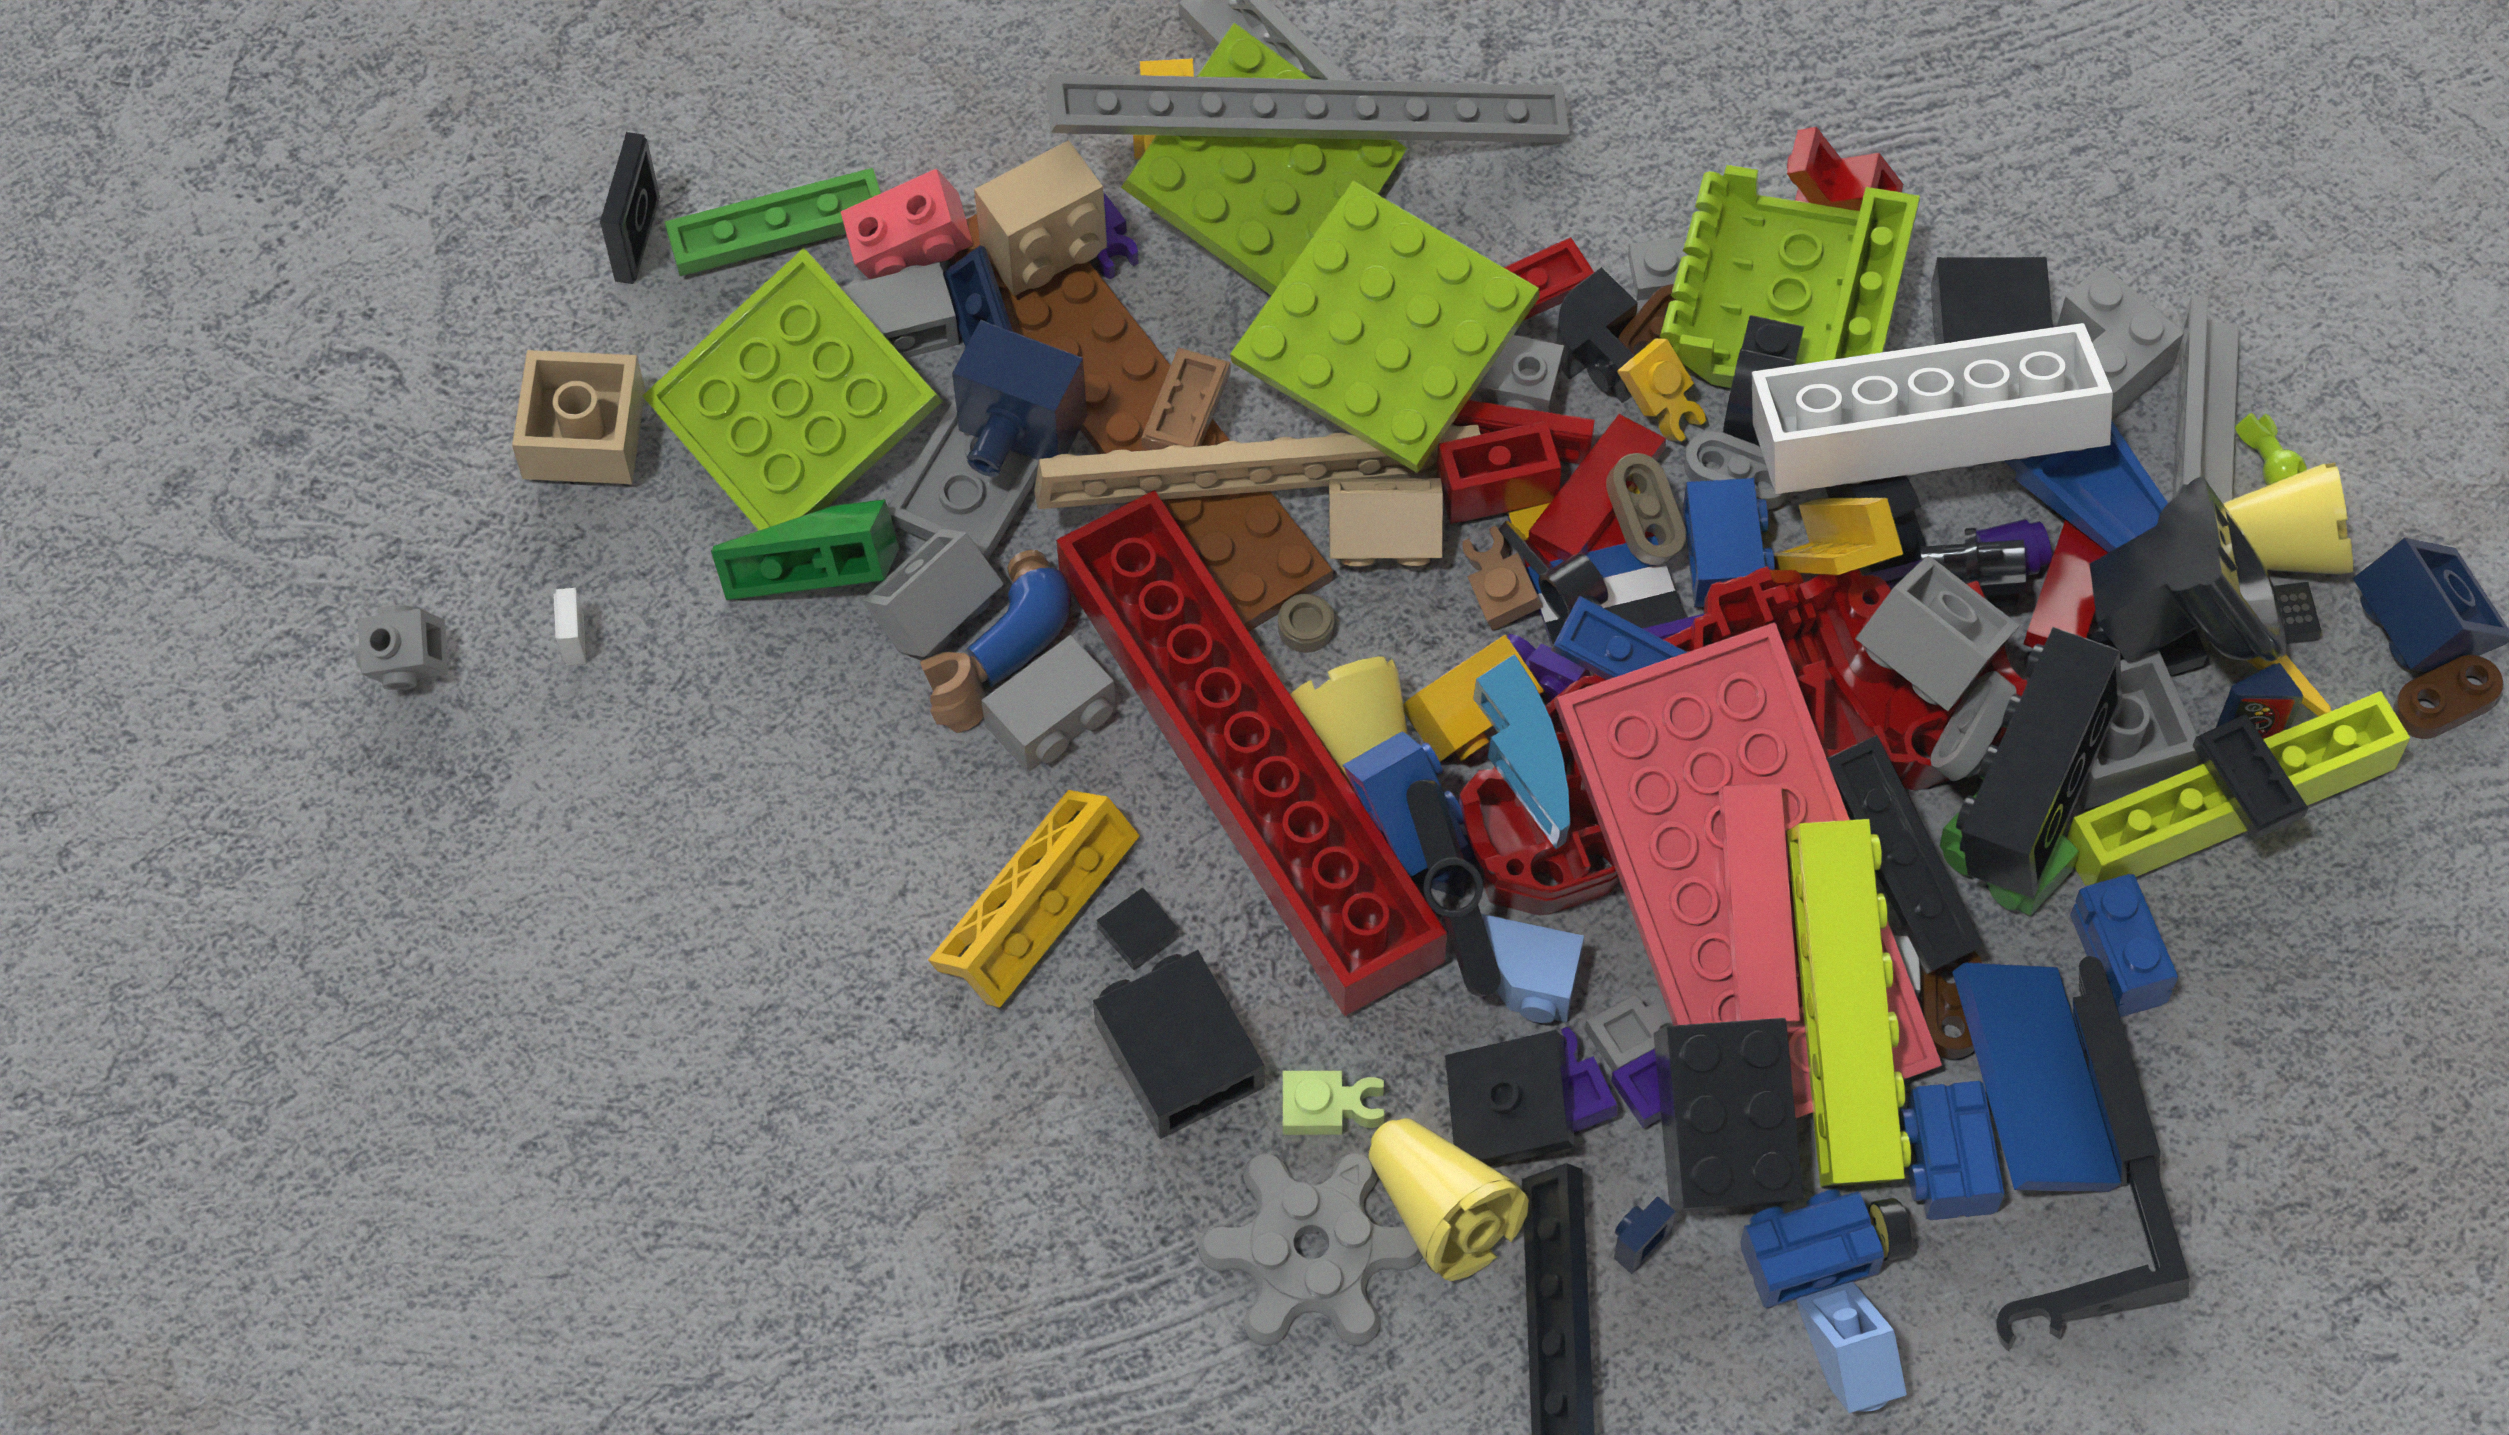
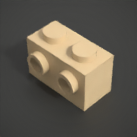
(1385, 520)

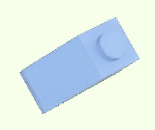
(1535, 967)
(1853, 1347)

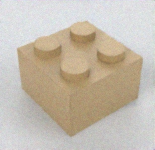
(1041, 218)
(579, 417)

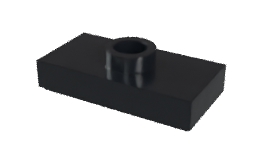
(2250, 776)

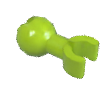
(2261, 435)

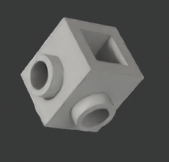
(401, 646)

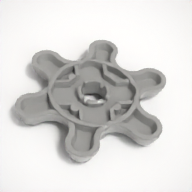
(1300, 1285)

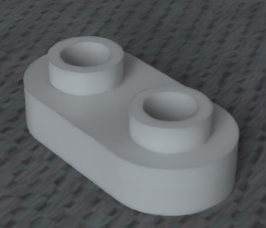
(1737, 461)
(1972, 727)

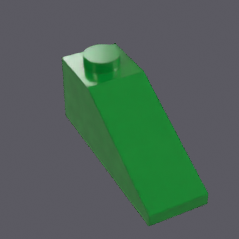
(810, 552)

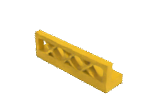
(1842, 536)
(1038, 897)

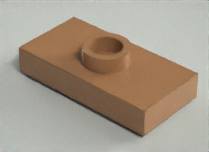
(1186, 401)

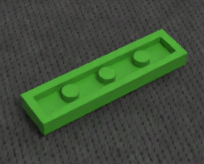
(767, 222)

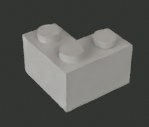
(2127, 332)

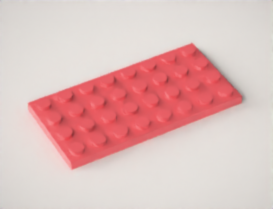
(1653, 768)

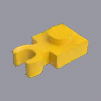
(1657, 386)

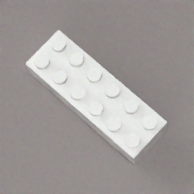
(1931, 408)

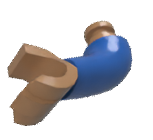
(1034, 619)

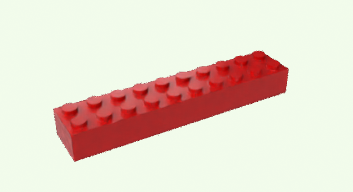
(1252, 753)

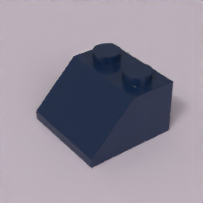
(2429, 605)

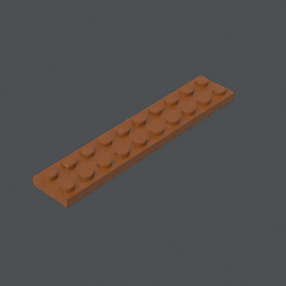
(1241, 537)

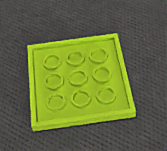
(1255, 196)
(1385, 326)
(791, 396)

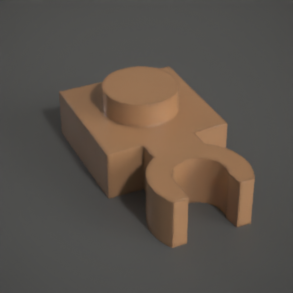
(1501, 583)

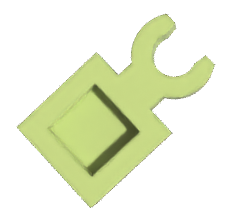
(1318, 1102)

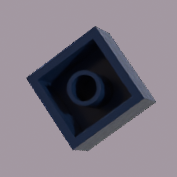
(1017, 397)

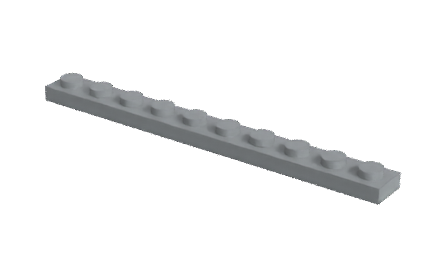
(1305, 108)

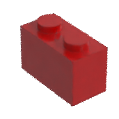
(1498, 472)

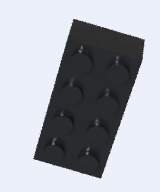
(2040, 761)

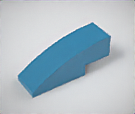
(1526, 746)

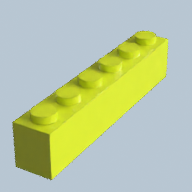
(2193, 813)
(1846, 1003)

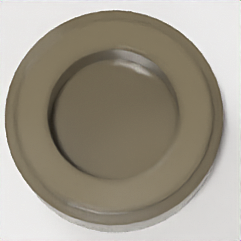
(1305, 623)

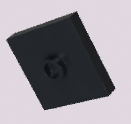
(630, 208)
(1511, 1099)

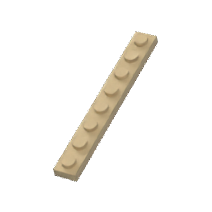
(1220, 469)

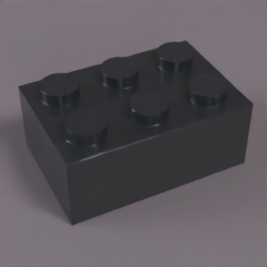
(1728, 1115)

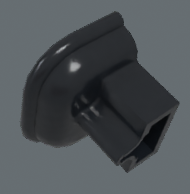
(2187, 576)

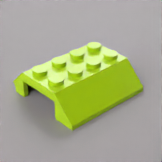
(1785, 264)

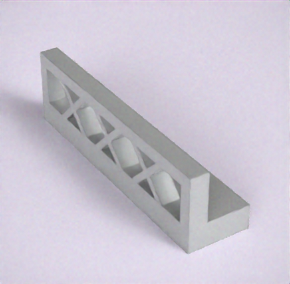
(1267, 24)
(2206, 401)

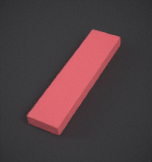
(1759, 902)

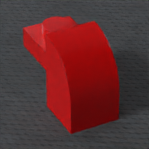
(1835, 181)

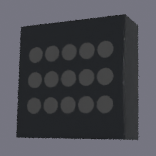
(2298, 612)

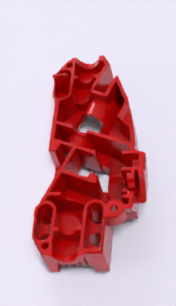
(1841, 686)

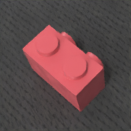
(907, 226)

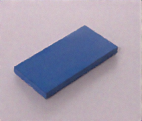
(2036, 1078)

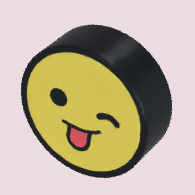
(1891, 1227)

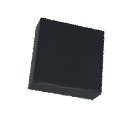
(1137, 928)

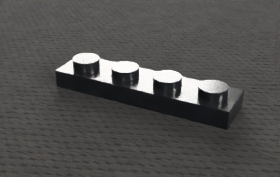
(1909, 863)

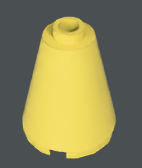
(2298, 522)
(1354, 708)
(1446, 1197)

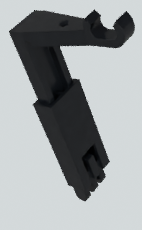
(2137, 1164)

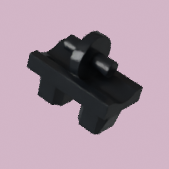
(1995, 565)

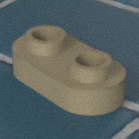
(1649, 511)

